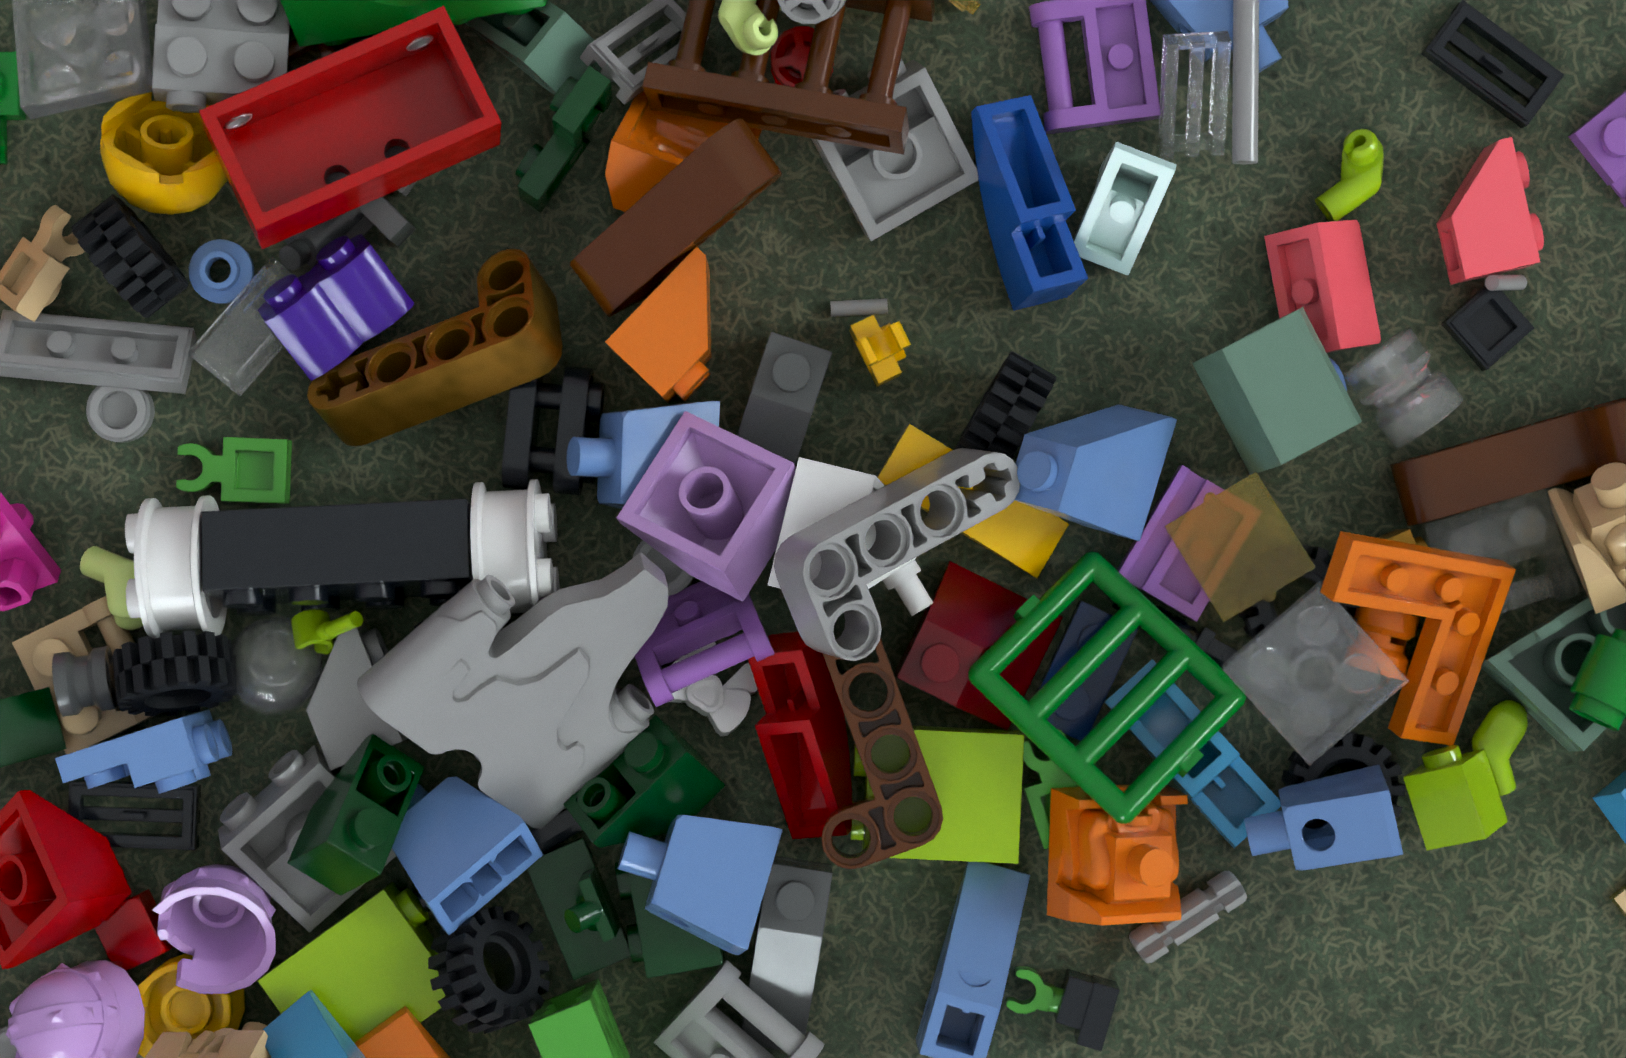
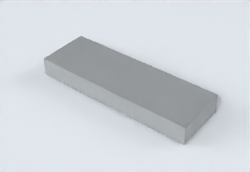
(96, 352)

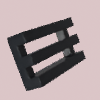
(1478, 84)
(188, 816)

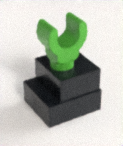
(1081, 1003)

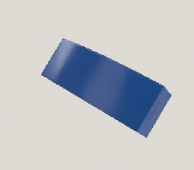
(1025, 203)

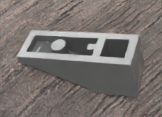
(784, 395)
(789, 940)

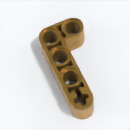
(448, 364)

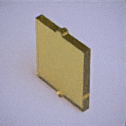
(1239, 547)

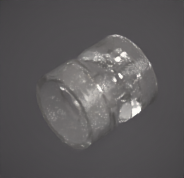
(1403, 388)

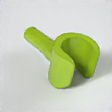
(317, 629)

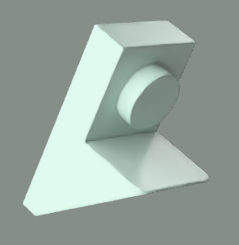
(1122, 207)

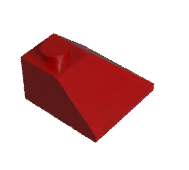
(53, 878)

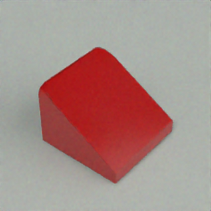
(131, 932)

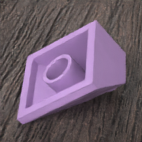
(712, 504)

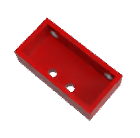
(343, 116)

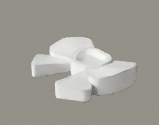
(724, 704)

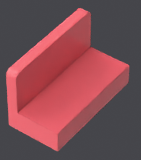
(1329, 277)

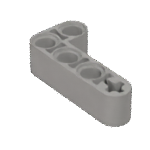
(899, 538)

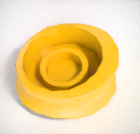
(183, 1010)

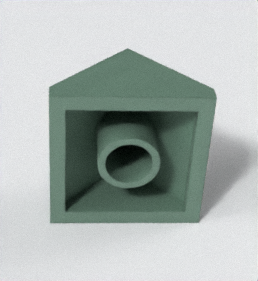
(1277, 392)

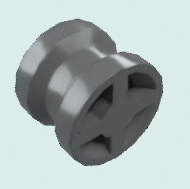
(84, 681)

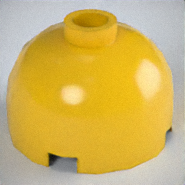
(159, 156)

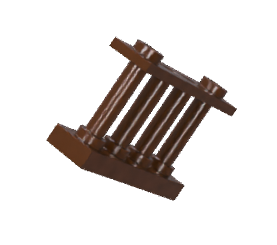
(800, 110)

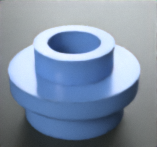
(241, 270)

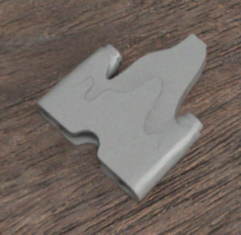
(526, 697)

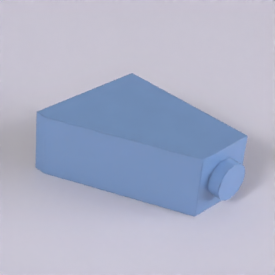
(1097, 468)

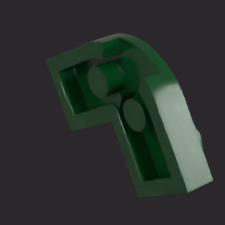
(576, 109)

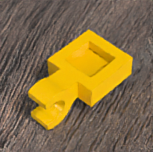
(880, 347)

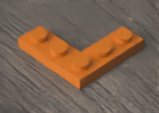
(1461, 608)

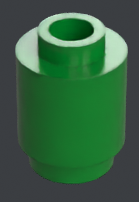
(1602, 682)

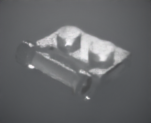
(1511, 533)

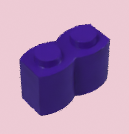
(334, 305)

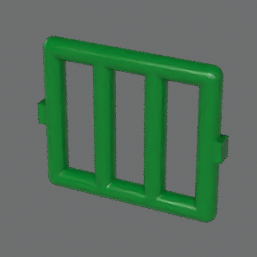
(1080, 760)

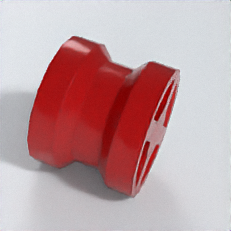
(791, 51)

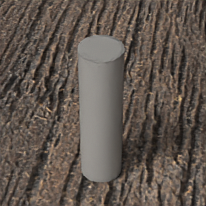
(1505, 282)
(859, 307)

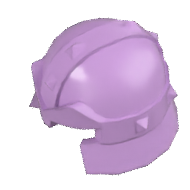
(222, 923)
(78, 1014)

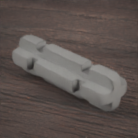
(1197, 912)

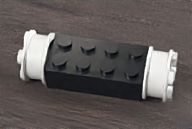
(207, 560)

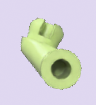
(747, 26)
(114, 573)

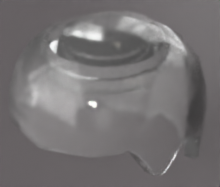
(270, 671)

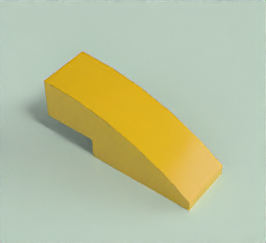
(1015, 534)

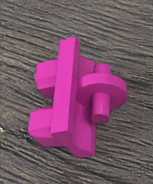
(23, 559)

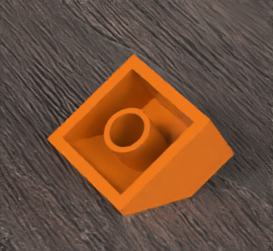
(671, 332)

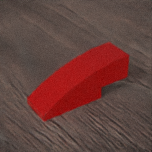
(803, 735)

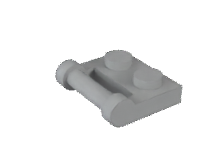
(707, 1032)

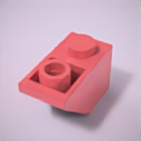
(1489, 219)

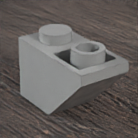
(337, 708)

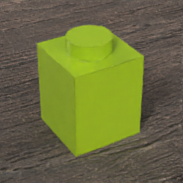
(1455, 797)

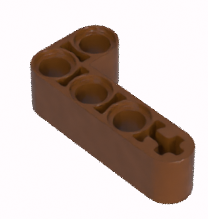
(675, 217)
(1511, 463)
(887, 786)

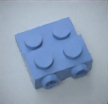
(163, 754)

